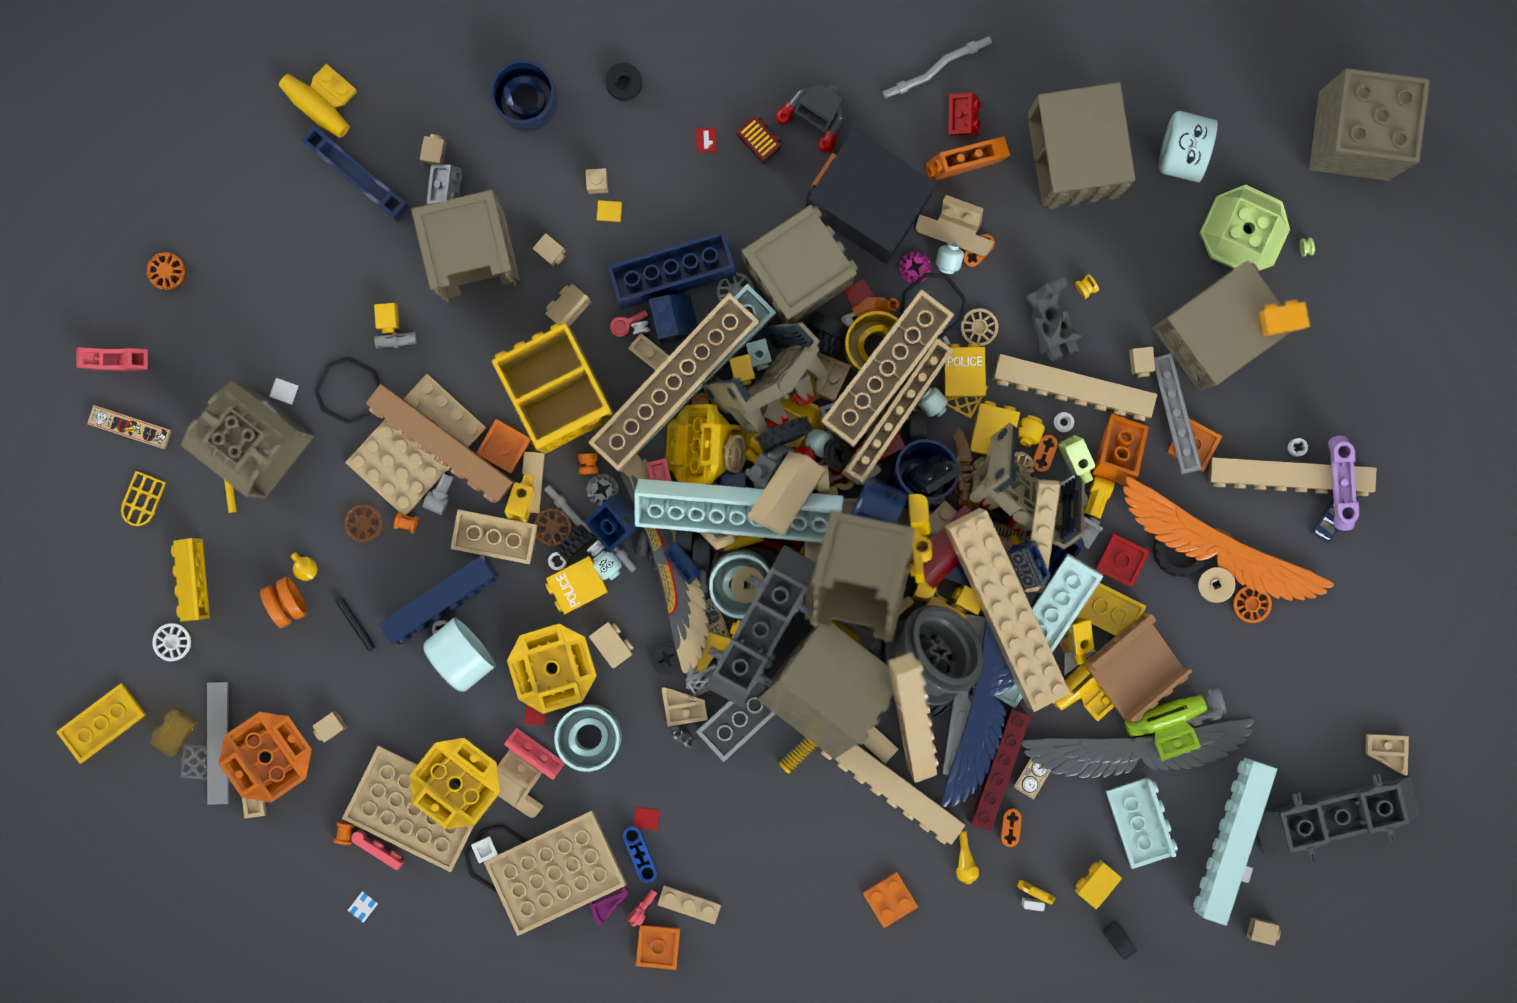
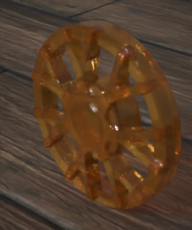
(363, 523)
(552, 526)

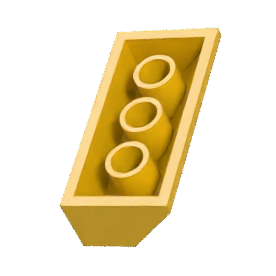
(191, 579)

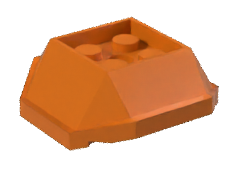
(258, 735)

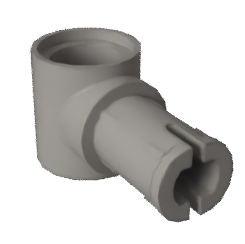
(437, 499)

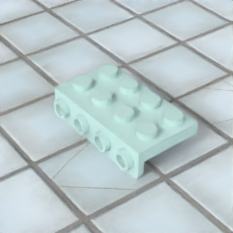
(1141, 822)

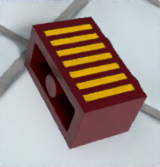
(759, 139)

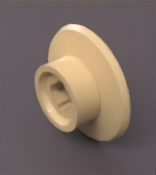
(1221, 592)
(747, 593)

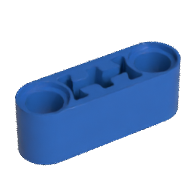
(637, 859)

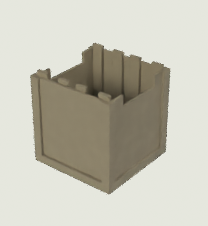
(465, 242)
(799, 265)
(862, 573)

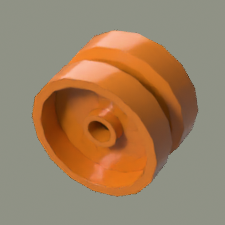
(283, 602)

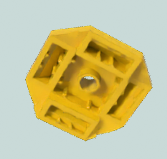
(530, 673)

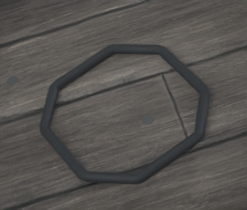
(954, 287)
(322, 379)
(477, 839)

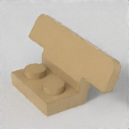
(958, 225)
(515, 782)

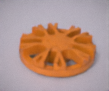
(166, 271)
(1251, 604)

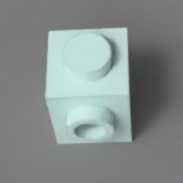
(759, 354)

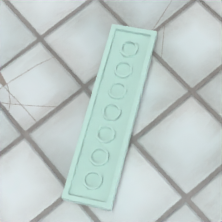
(1059, 607)

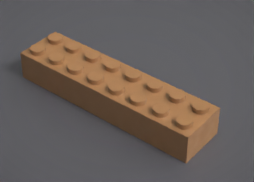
(443, 445)

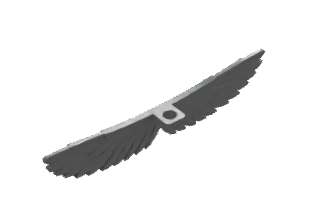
(1118, 755)

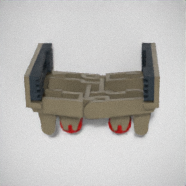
(1007, 484)

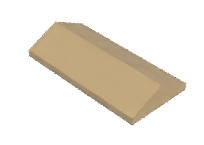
(786, 492)
(494, 536)

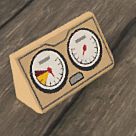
(1032, 779)

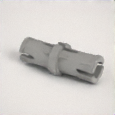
(395, 340)

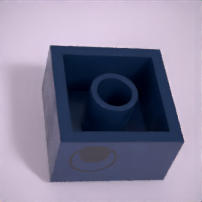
(612, 522)

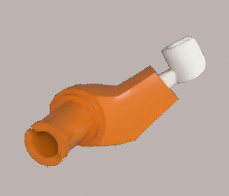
(868, 305)

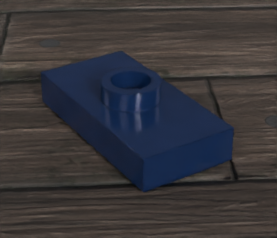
(682, 563)

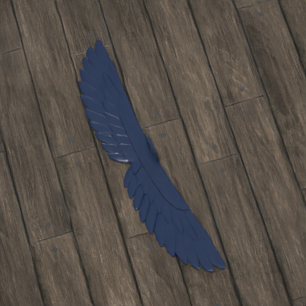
(982, 725)

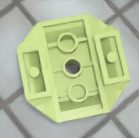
(1224, 230)

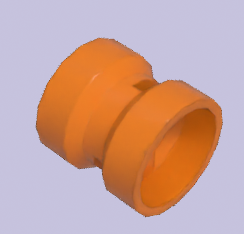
(588, 464)

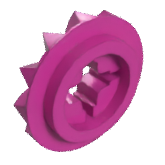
(906, 263)

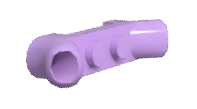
(1343, 481)

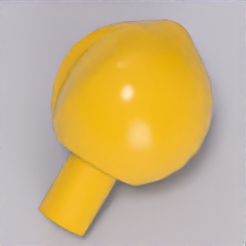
(304, 567)

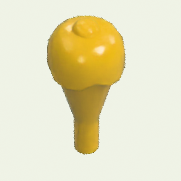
(966, 870)

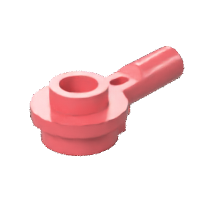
(620, 325)
(637, 915)

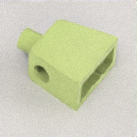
(1073, 450)

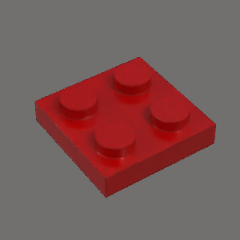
(1122, 560)

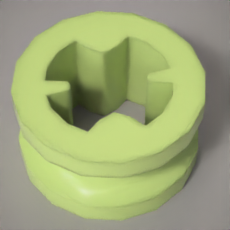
(1307, 246)

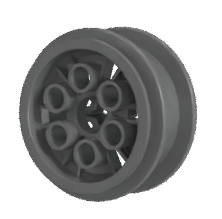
(945, 648)

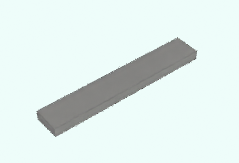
(1177, 414)
(216, 729)

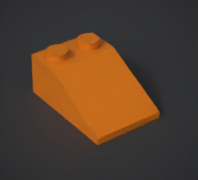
(1120, 450)

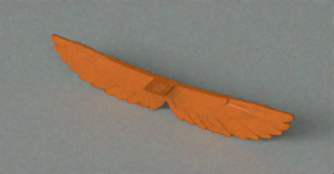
(1202, 541)

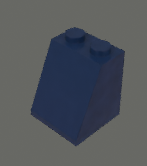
(673, 317)

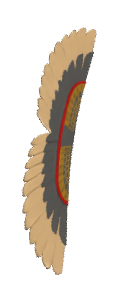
(682, 599)

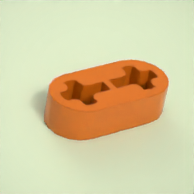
(978, 258)
(1048, 456)
(1005, 826)

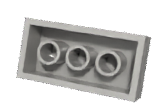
(735, 724)

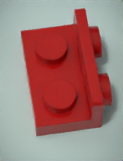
(964, 114)

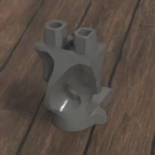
(1049, 332)

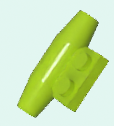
(1170, 726)

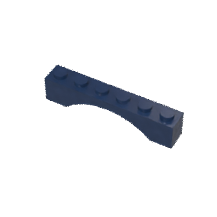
(355, 173)

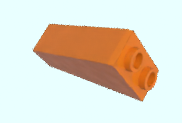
(967, 158)

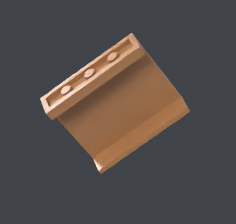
(1137, 669)

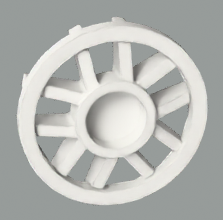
(171, 642)

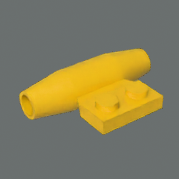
(320, 99)
(1084, 686)

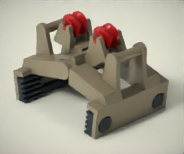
(788, 373)

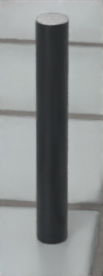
(355, 624)

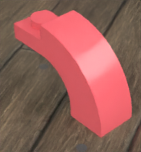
(112, 359)

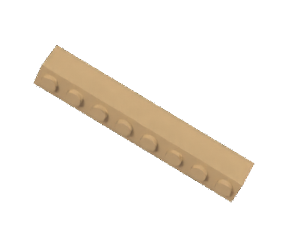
(1075, 387)
(896, 412)
(1284, 475)
(913, 716)
(900, 793)

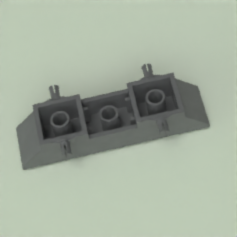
(776, 602)
(1338, 816)

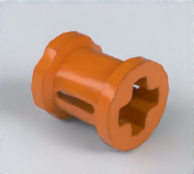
(406, 522)
(343, 833)

